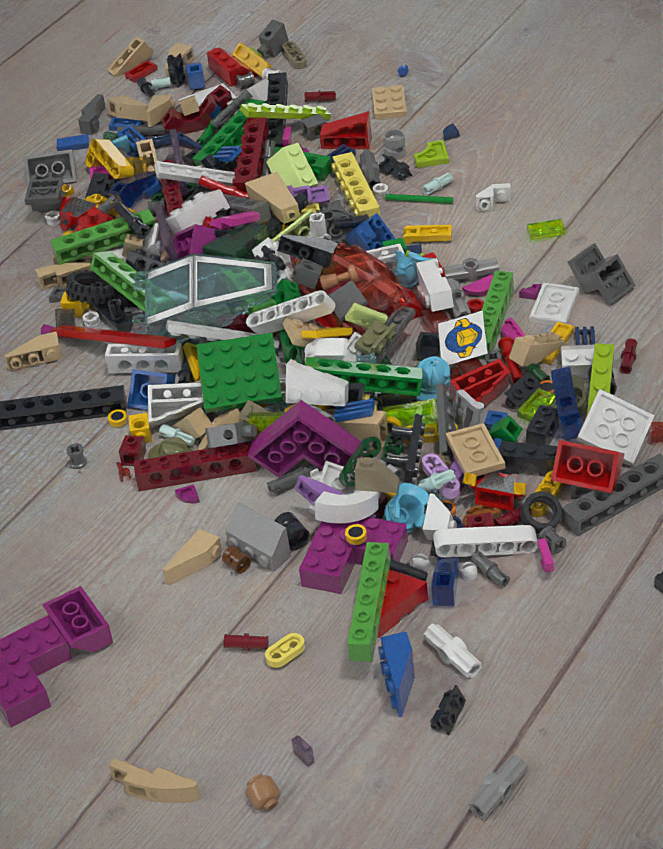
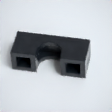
(517, 454)

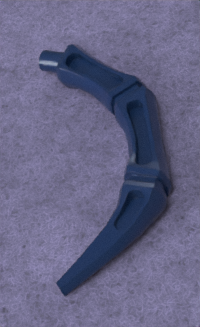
(166, 140)

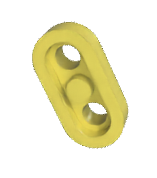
(282, 651)

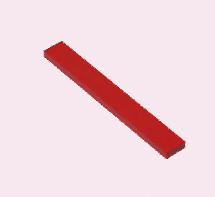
(114, 336)

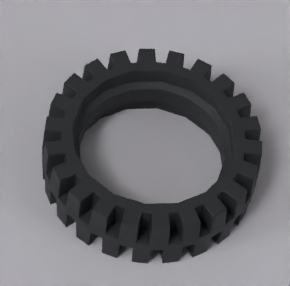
(79, 287)

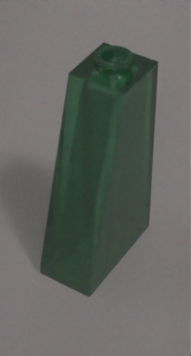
(238, 242)

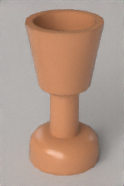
(333, 280)

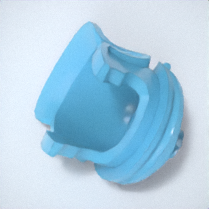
(407, 269)
(434, 371)
(407, 506)

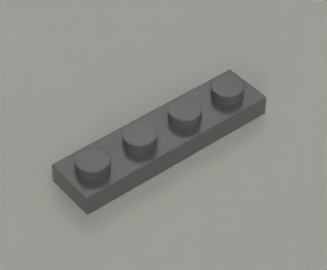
(445, 417)

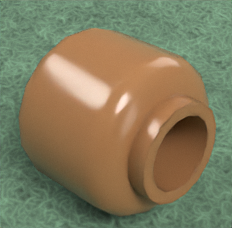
(263, 792)

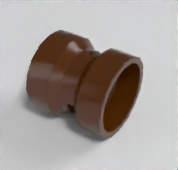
(233, 557)

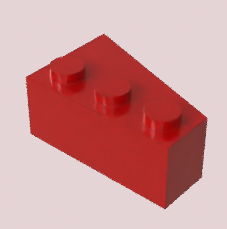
(351, 131)
(483, 383)
(400, 598)

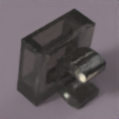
(65, 317)

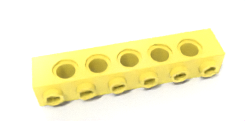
(354, 185)

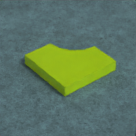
(433, 155)

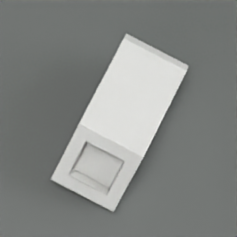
(494, 193)

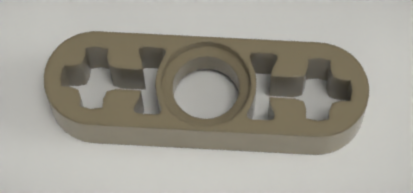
(294, 55)

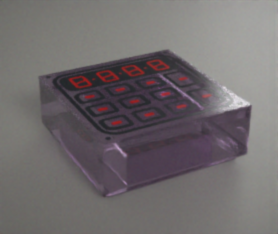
(303, 750)

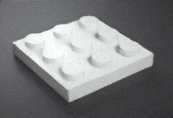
(615, 426)

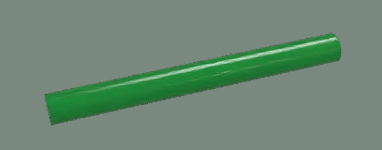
(419, 198)

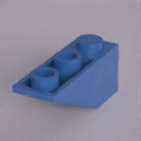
(195, 75)

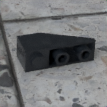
(310, 248)

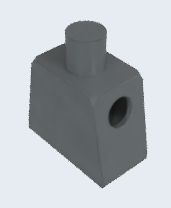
(272, 39)
(234, 434)

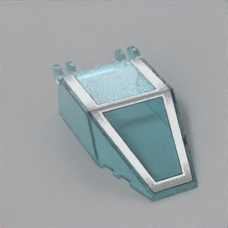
(201, 291)

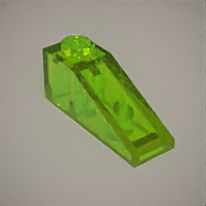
(406, 412)

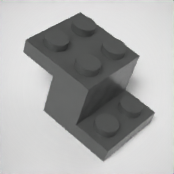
(45, 194)
(601, 273)

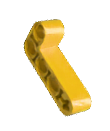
(105, 153)

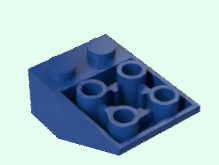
(398, 668)

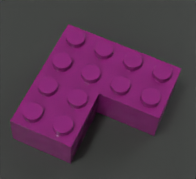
(300, 435)
(333, 558)
(22, 659)

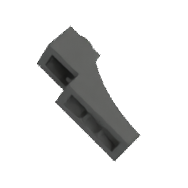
(90, 114)

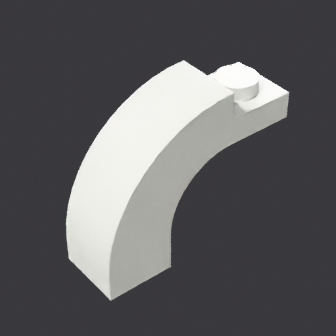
(346, 508)

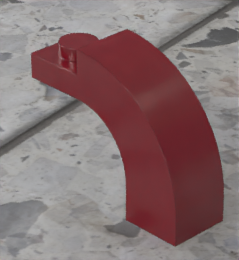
(191, 122)

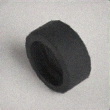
(546, 498)

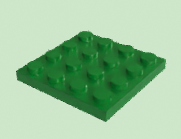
(239, 372)

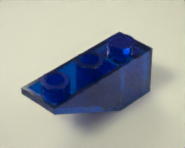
(131, 188)
(445, 581)

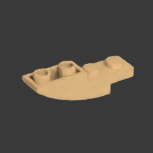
(159, 787)

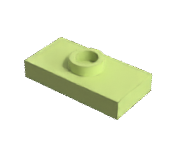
(364, 316)

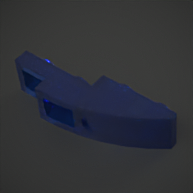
(566, 402)

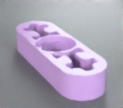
(427, 466)

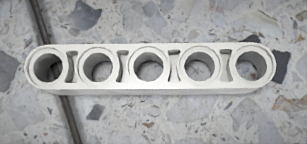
(301, 308)
(487, 540)

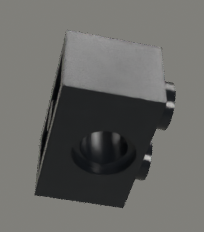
(543, 426)

